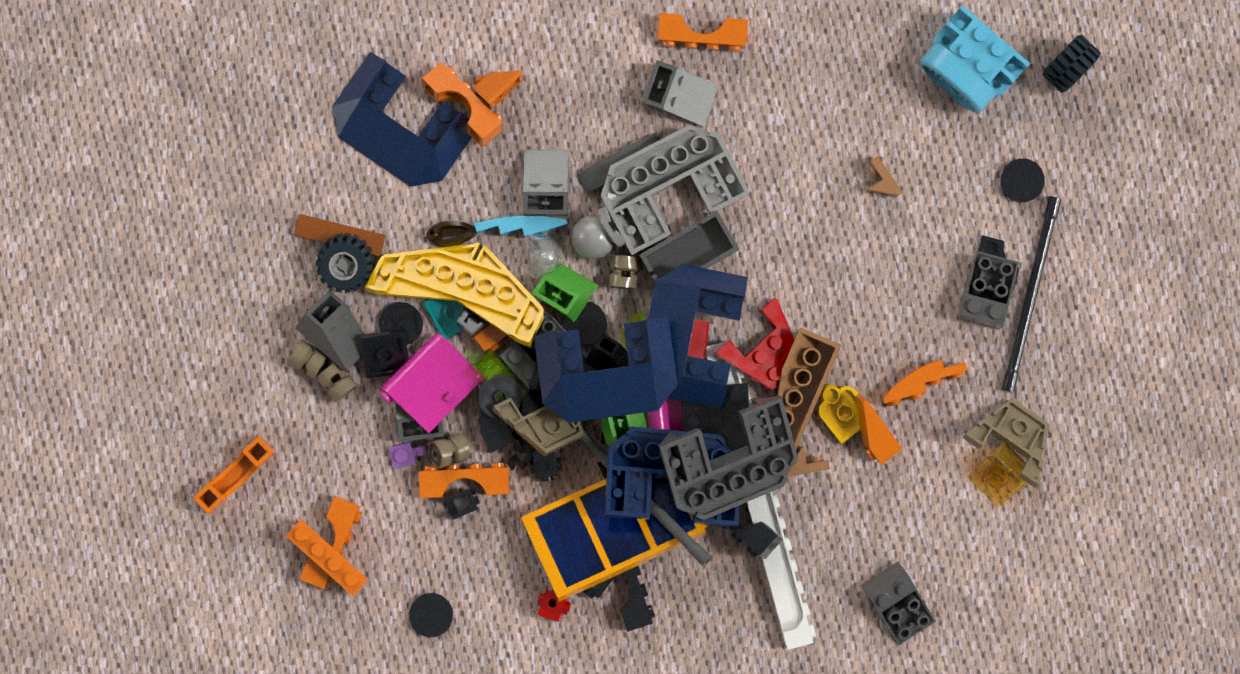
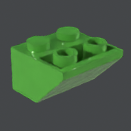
(564, 292)
(615, 427)

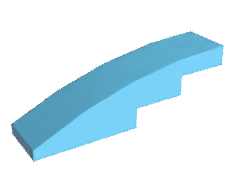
(528, 224)

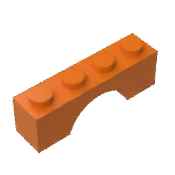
(674, 31)
(445, 85)
(235, 475)
(435, 482)
(342, 516)
(327, 558)

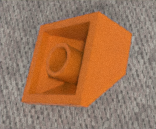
(496, 86)

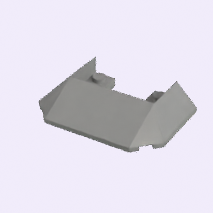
(661, 165)

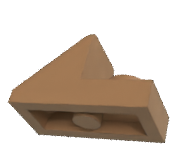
(887, 184)
(801, 467)

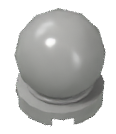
(596, 235)

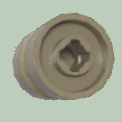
(623, 264)
(308, 359)
(341, 387)
(448, 450)

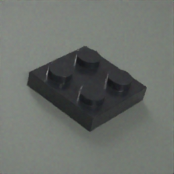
(384, 352)

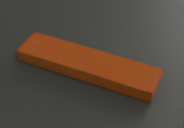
(322, 230)

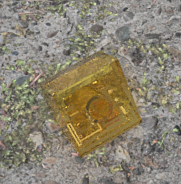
(999, 474)

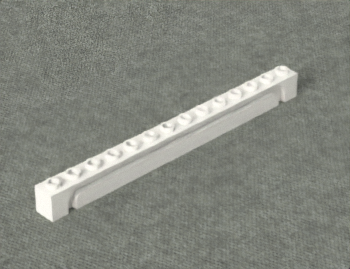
(778, 565)

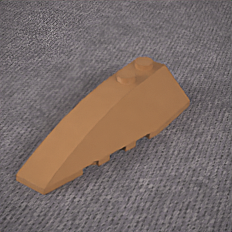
(805, 377)

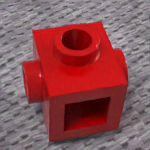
(546, 610)

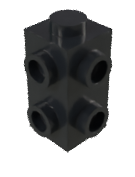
(545, 466)

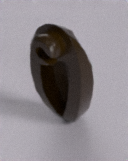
(450, 233)

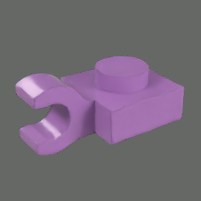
(405, 455)

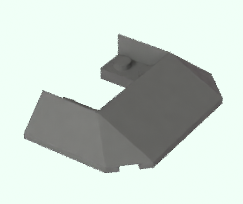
(739, 476)

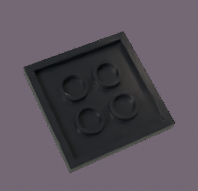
(720, 421)

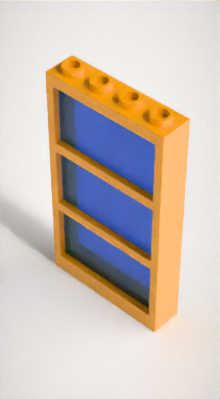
(587, 547)

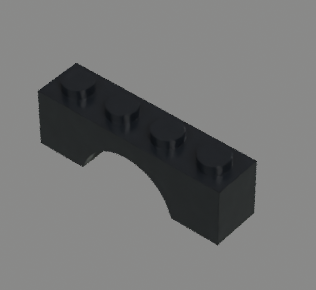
(758, 537)
(636, 612)

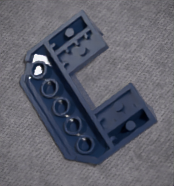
(388, 143)
(679, 298)
(607, 392)
(633, 464)

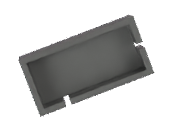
(692, 247)

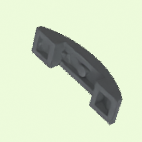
(596, 175)

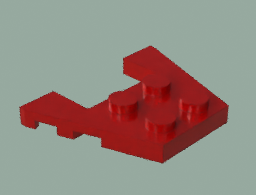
(768, 357)

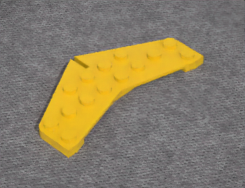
(454, 275)

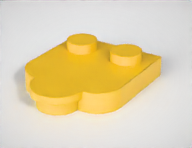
(839, 411)

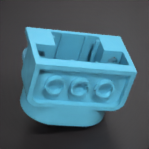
(971, 61)

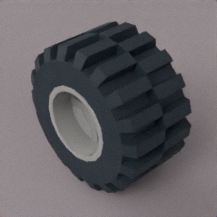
(1071, 63)
(345, 262)

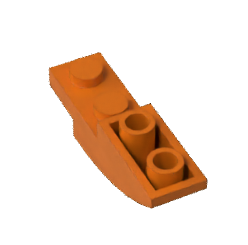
(914, 383)

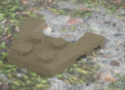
(540, 428)
(1019, 430)

